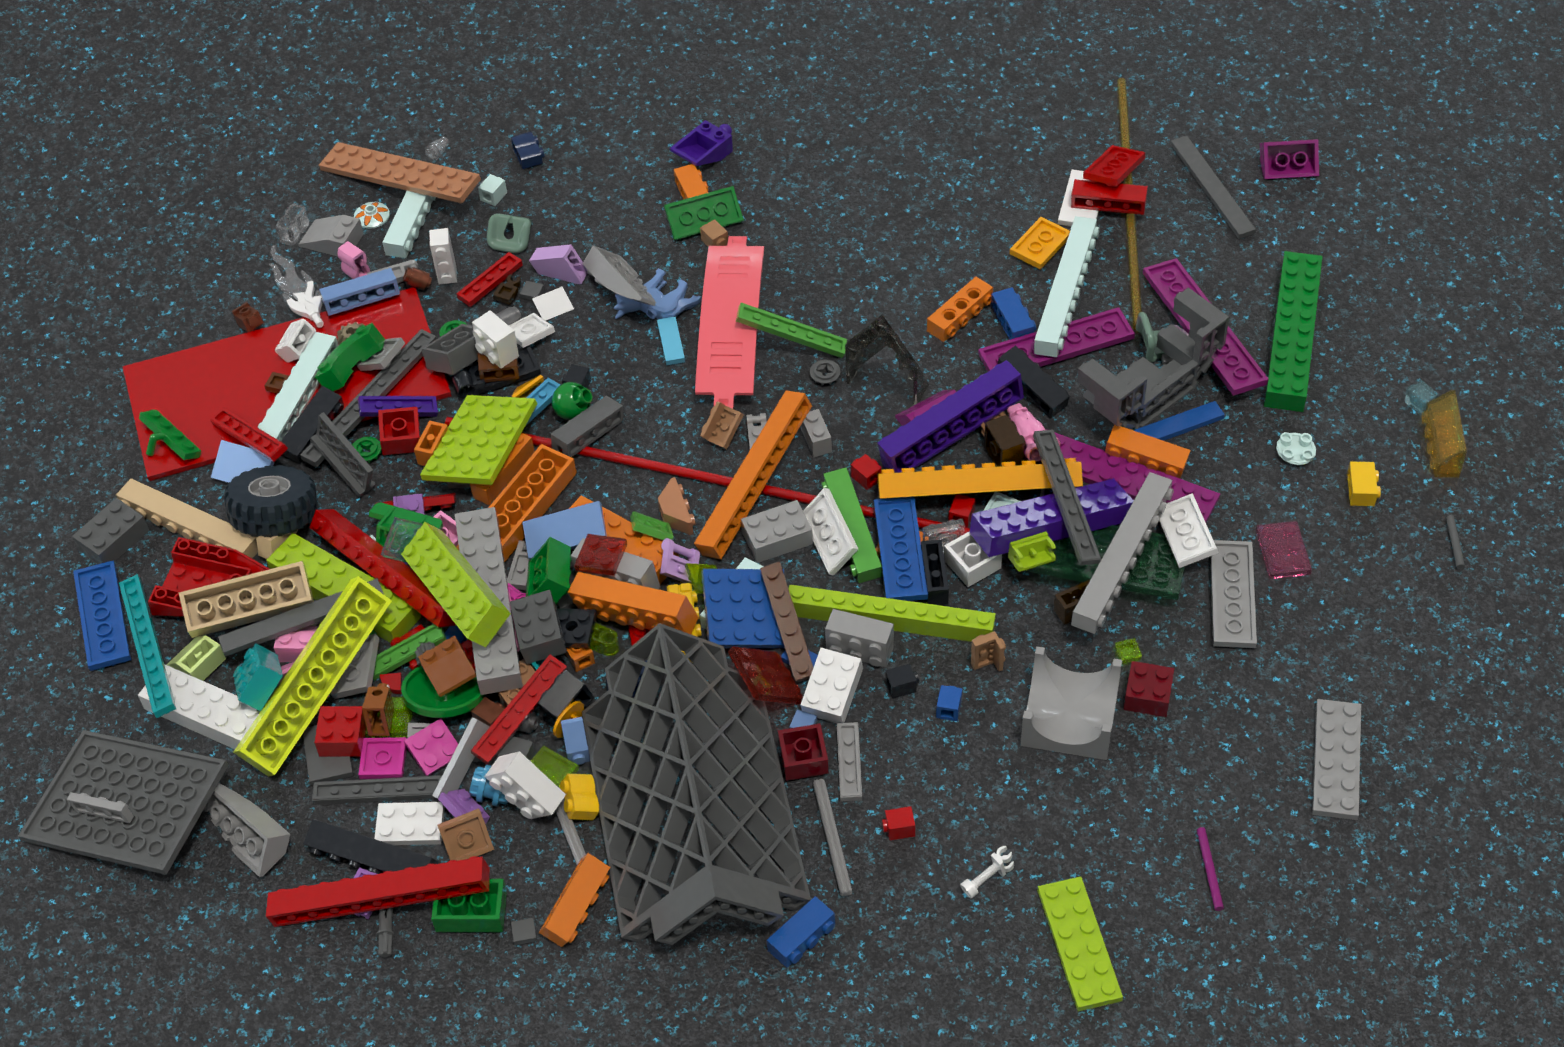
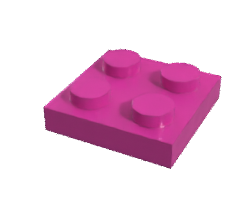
(432, 747)
(382, 758)

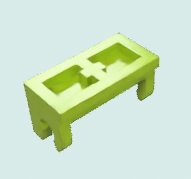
(1031, 551)

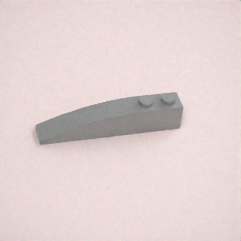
(616, 275)
(252, 832)

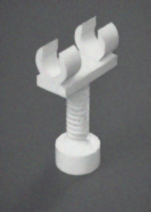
(970, 887)

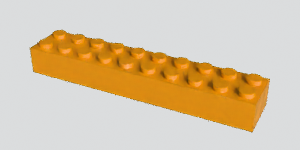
(970, 479)

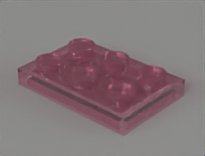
(1283, 550)

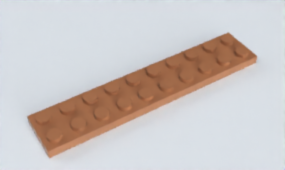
(400, 172)

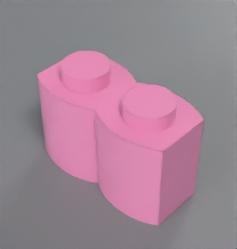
(353, 260)

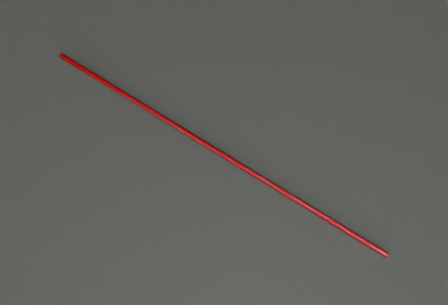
(699, 475)

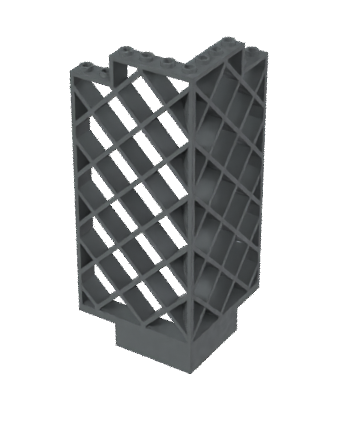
(713, 889)

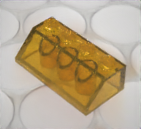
(1444, 435)

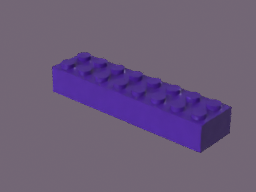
(952, 418)
(995, 528)

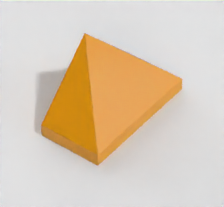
(527, 388)

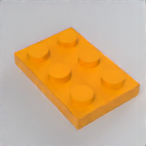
(1040, 243)

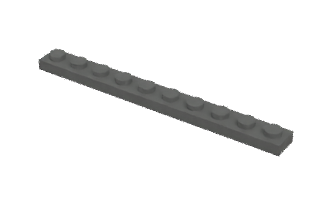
(379, 386)

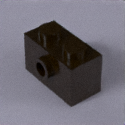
(1067, 600)

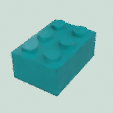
(257, 676)

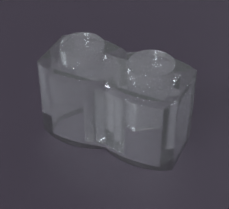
(292, 224)

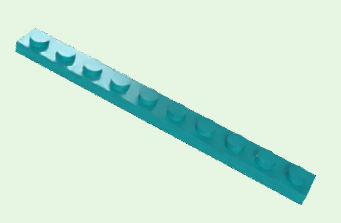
(147, 646)

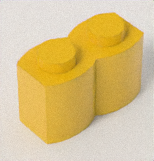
(580, 796)

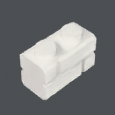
(295, 340)

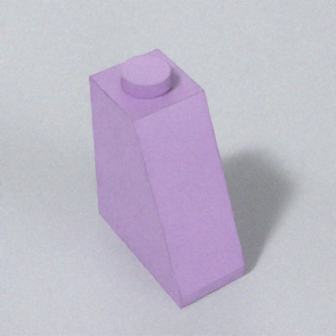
(559, 263)

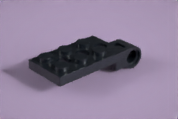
(468, 384)
(585, 622)

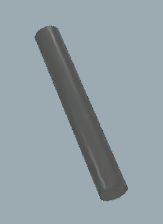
(1455, 542)

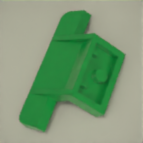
(387, 513)

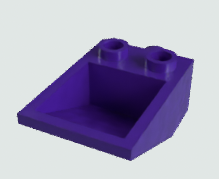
(705, 144)

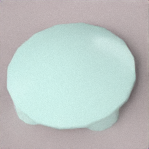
(1296, 448)

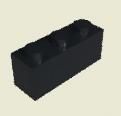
(935, 572)

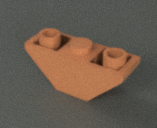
(675, 508)

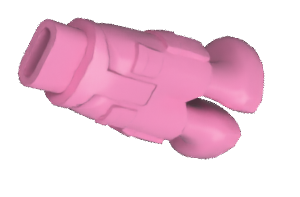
(1026, 425)

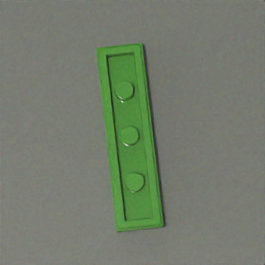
(405, 650)

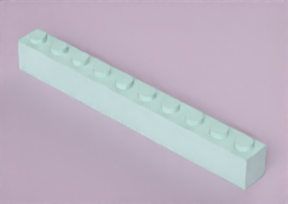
(1066, 287)

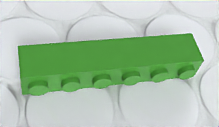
(865, 560)

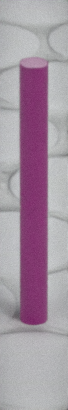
(1210, 870)

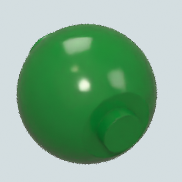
(571, 400)

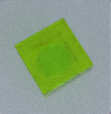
(1128, 650)

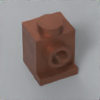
(247, 317)

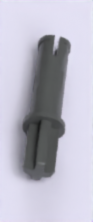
(385, 932)

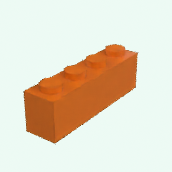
(1147, 451)
(517, 458)
(574, 900)

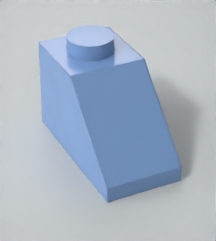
(575, 740)

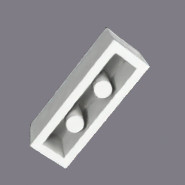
(443, 256)

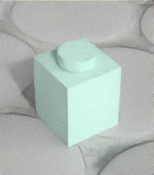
(492, 190)

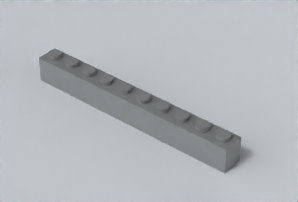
(1122, 553)

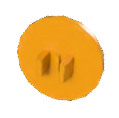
(574, 710)

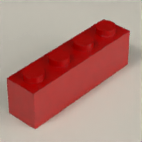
(1099, 196)

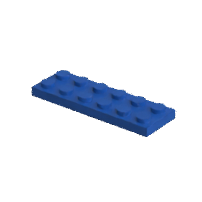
(900, 549)
(102, 615)

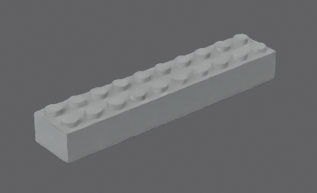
(481, 545)

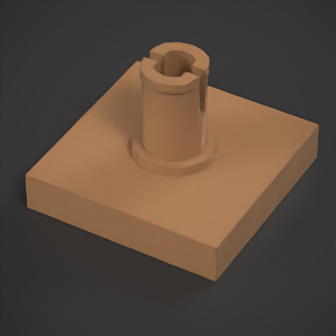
(465, 836)

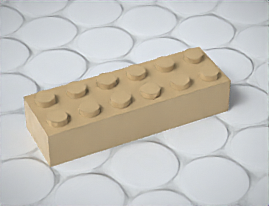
(245, 599)

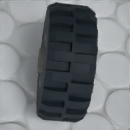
(270, 501)

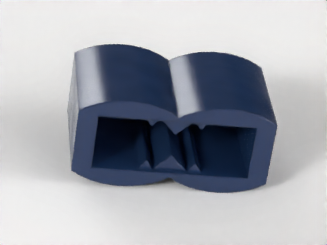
(527, 150)

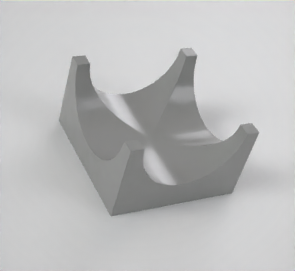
(1070, 708)

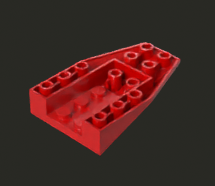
(197, 566)

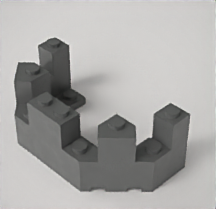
(1143, 389)

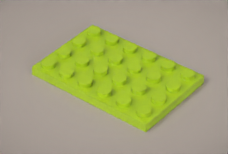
(479, 439)

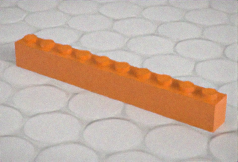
(753, 475)

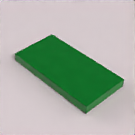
(690, 214)

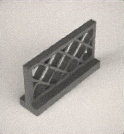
(343, 456)

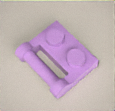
(675, 566)

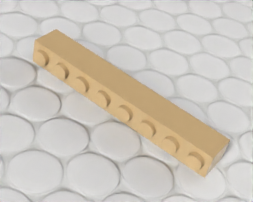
(185, 519)

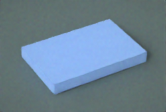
(235, 459)

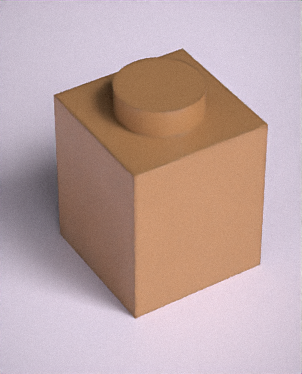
(714, 234)

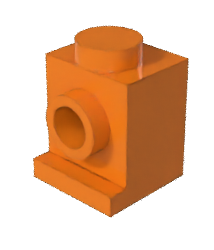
(580, 657)

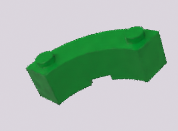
(358, 347)

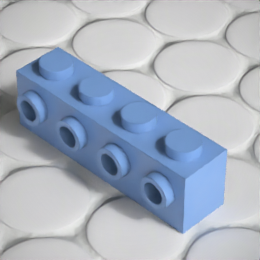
(359, 291)

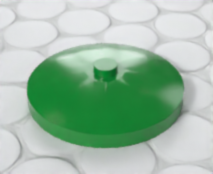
(424, 700)

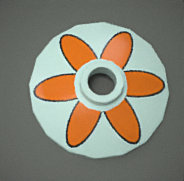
(372, 214)

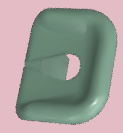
(496, 229)
(1149, 337)

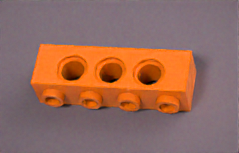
(959, 309)

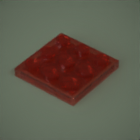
(766, 675)

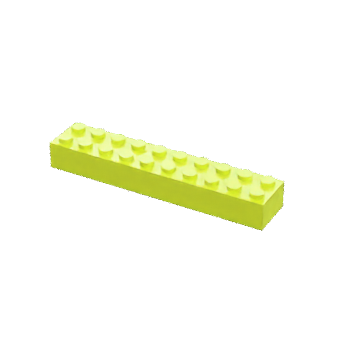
(312, 676)

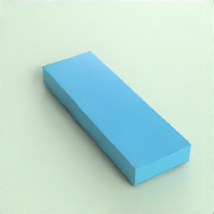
(671, 341)

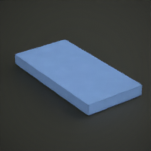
(565, 526)

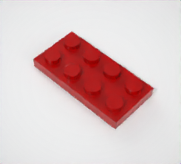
(1113, 165)

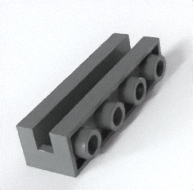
(587, 426)

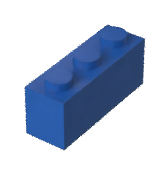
(1011, 313)
(801, 932)

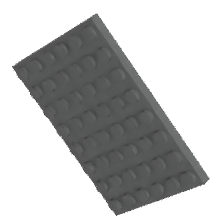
(159, 785)

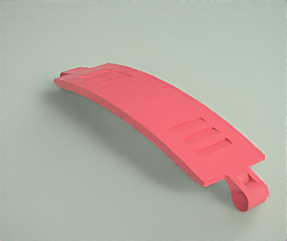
(726, 346)

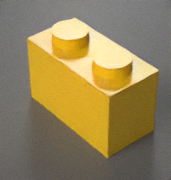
(1363, 484)

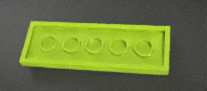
(1079, 944)

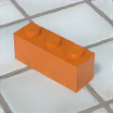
(690, 181)

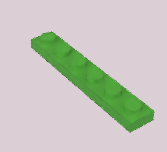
(791, 330)

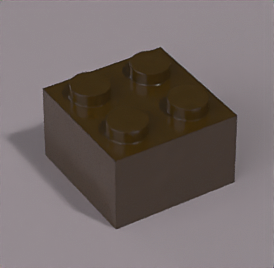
(1004, 441)

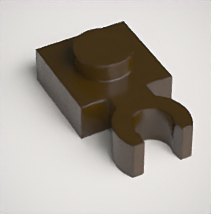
(507, 291)

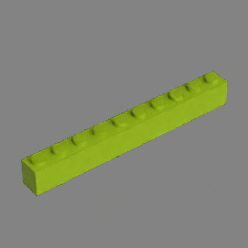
(905, 615)

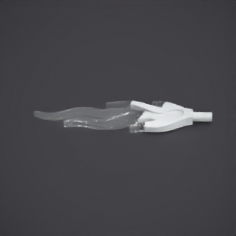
(308, 304)

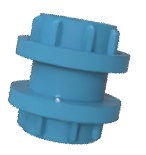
(481, 788)

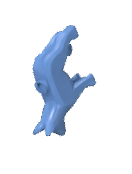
(666, 305)

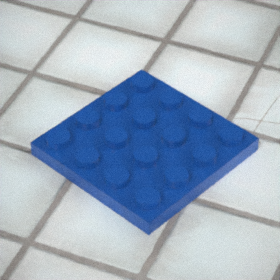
(739, 609)

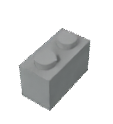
(816, 434)

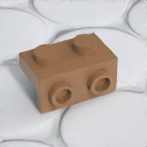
(721, 425)
(987, 650)

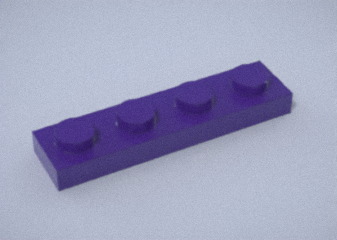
(371, 404)

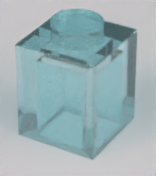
(1419, 395)

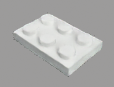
(409, 823)

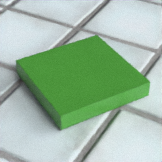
(651, 526)

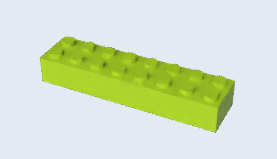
(331, 575)
(455, 584)

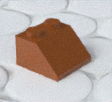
(447, 666)

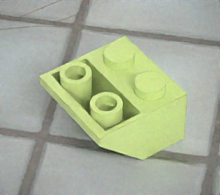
(199, 657)

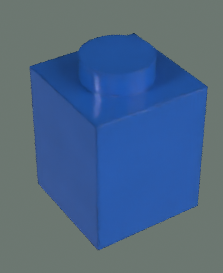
(949, 703)

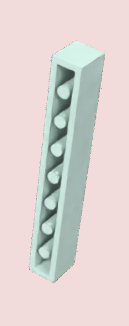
(298, 387)

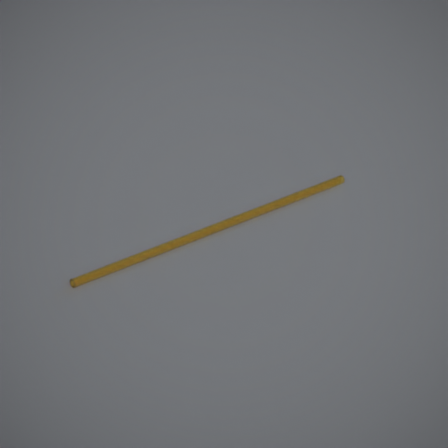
(1130, 218)

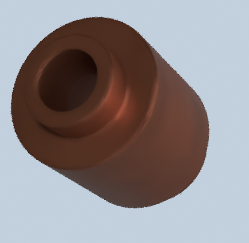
(417, 278)

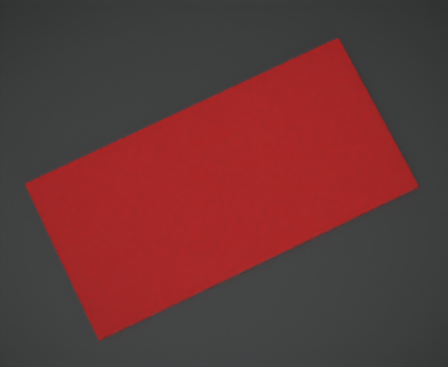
(232, 374)

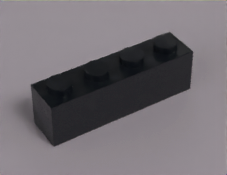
(1036, 383)
(305, 427)

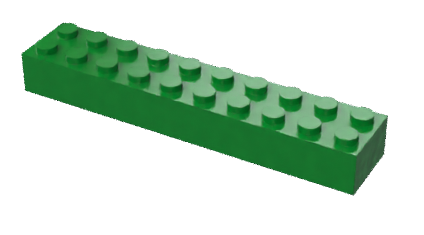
(1293, 332)

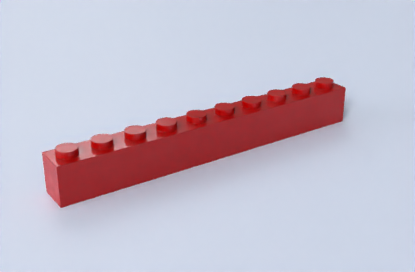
(390, 572)
(378, 891)

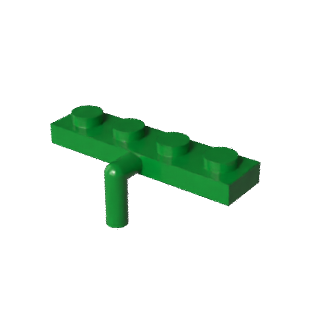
(168, 433)

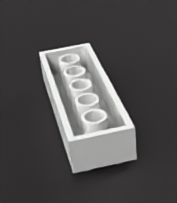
(206, 709)

